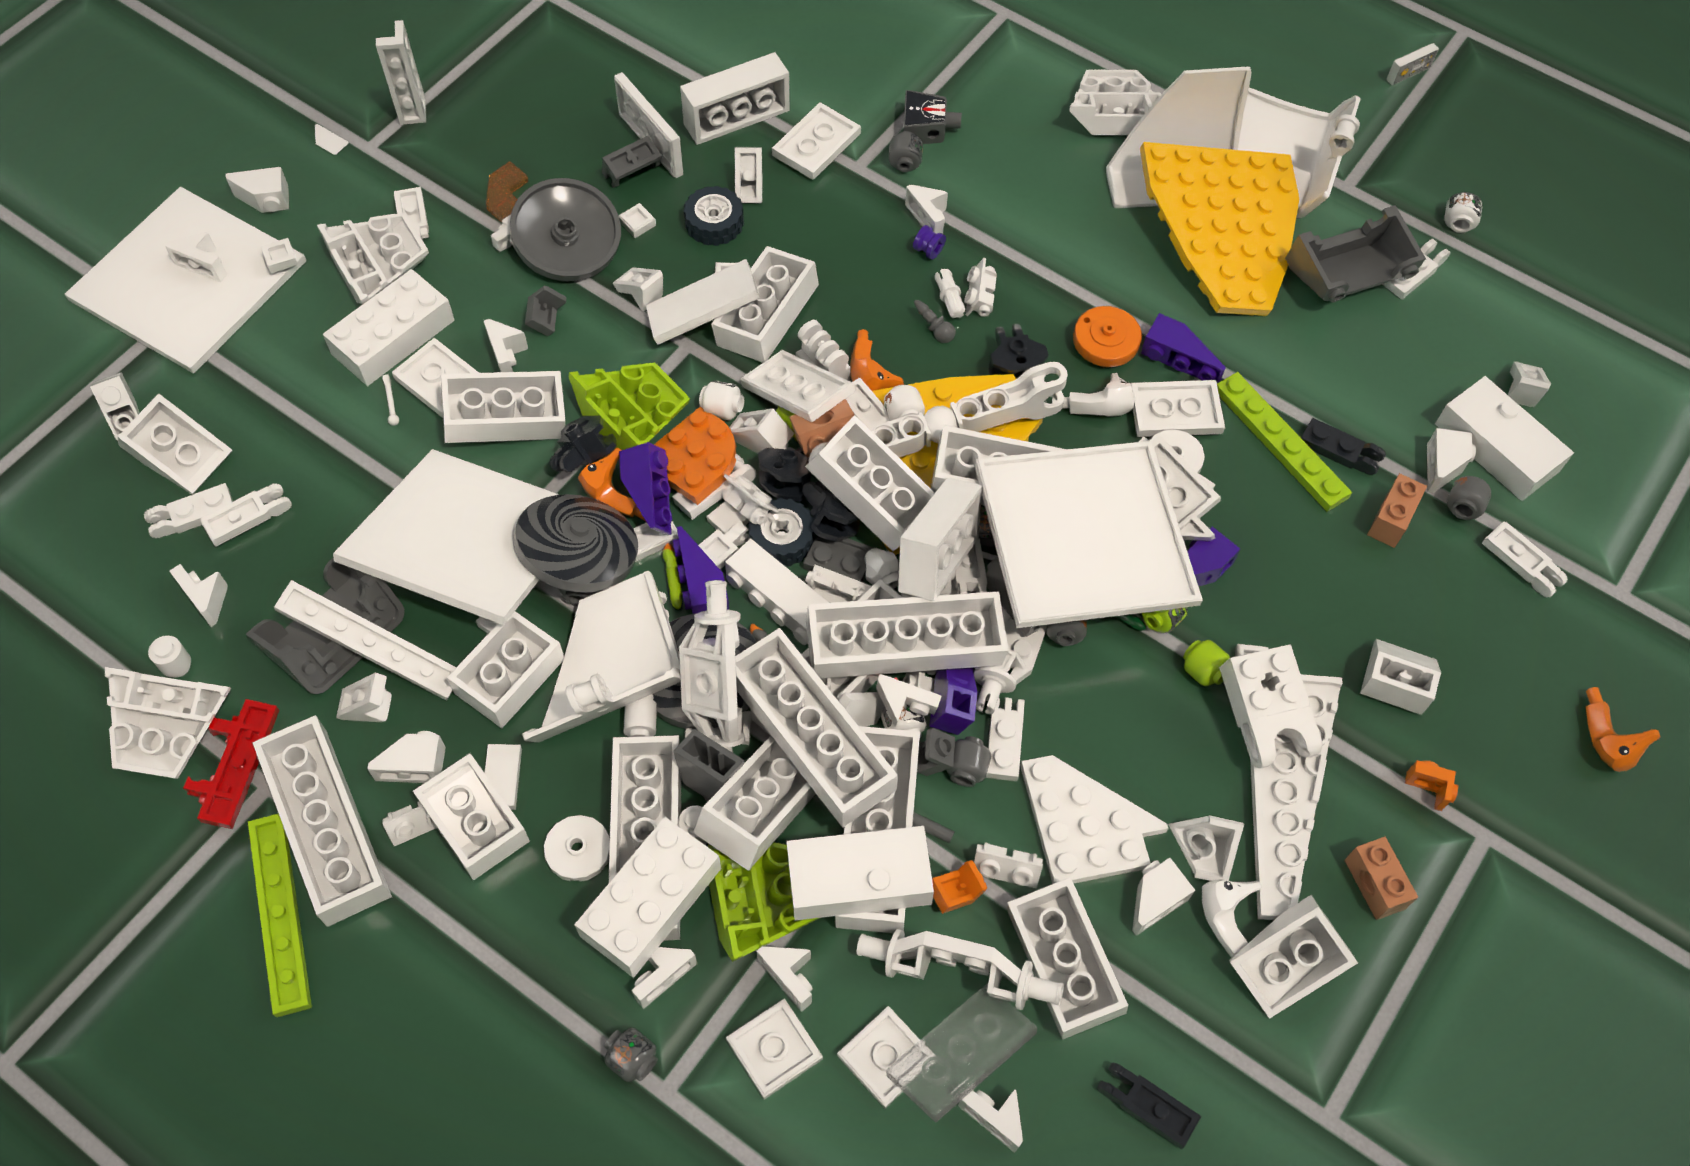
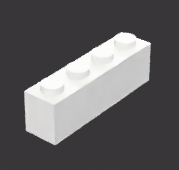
(772, 587)

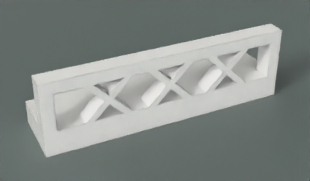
(402, 76)

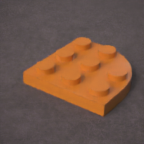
(699, 455)

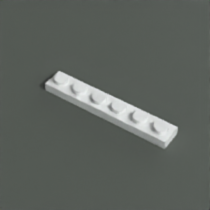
(366, 639)

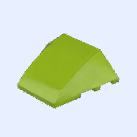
(630, 401)
(753, 904)

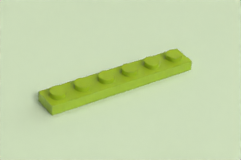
(1283, 442)
(279, 916)

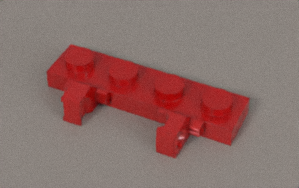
(227, 789)

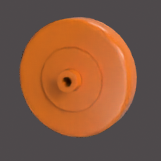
(1107, 336)

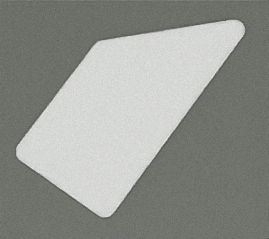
(329, 140)

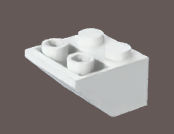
(1401, 677)

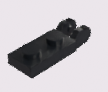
(1342, 447)
(1152, 1106)

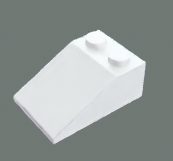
(173, 445)
(472, 816)
(1292, 957)

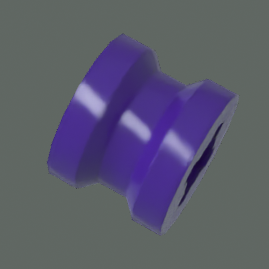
(929, 242)

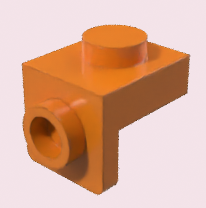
(1435, 779)
(958, 887)

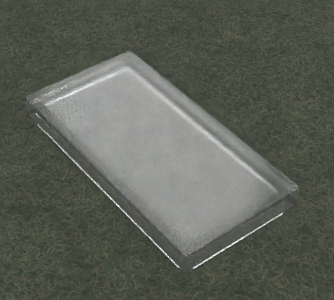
(960, 1053)

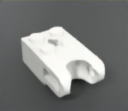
(1271, 710)

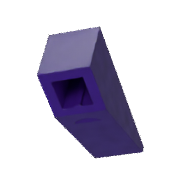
(1180, 348)
(646, 479)
(1212, 557)
(695, 571)
(957, 700)

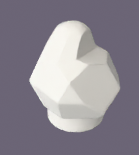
(882, 566)

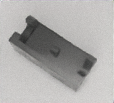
(630, 159)

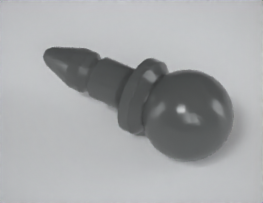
(943, 331)

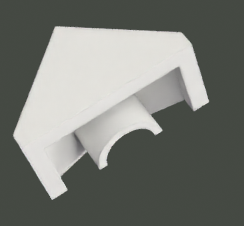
(1209, 845)

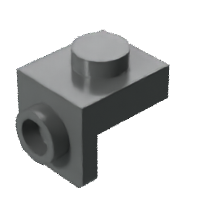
(542, 309)
(936, 752)

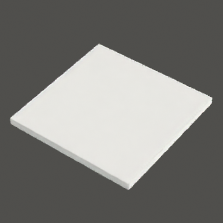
(172, 306)
(1086, 534)
(449, 537)

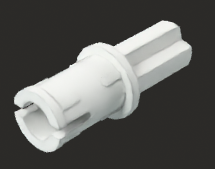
(950, 293)

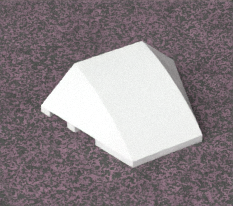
(1112, 101)
(374, 252)
(158, 720)

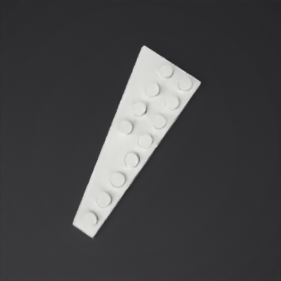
(1286, 805)

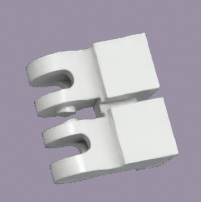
(822, 351)

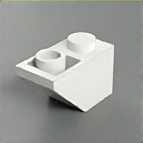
(115, 402)

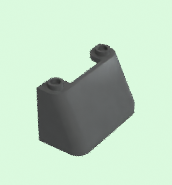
(1357, 258)
(313, 658)

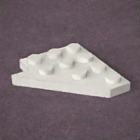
(1187, 491)
(1084, 825)

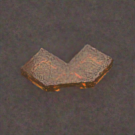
(500, 189)

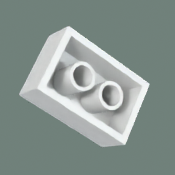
(506, 669)

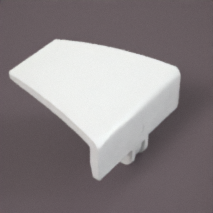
(1195, 110)
(1310, 137)
(614, 656)

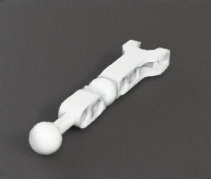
(1018, 400)

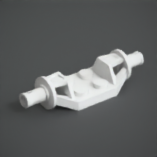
(1020, 658)
(710, 670)
(951, 950)

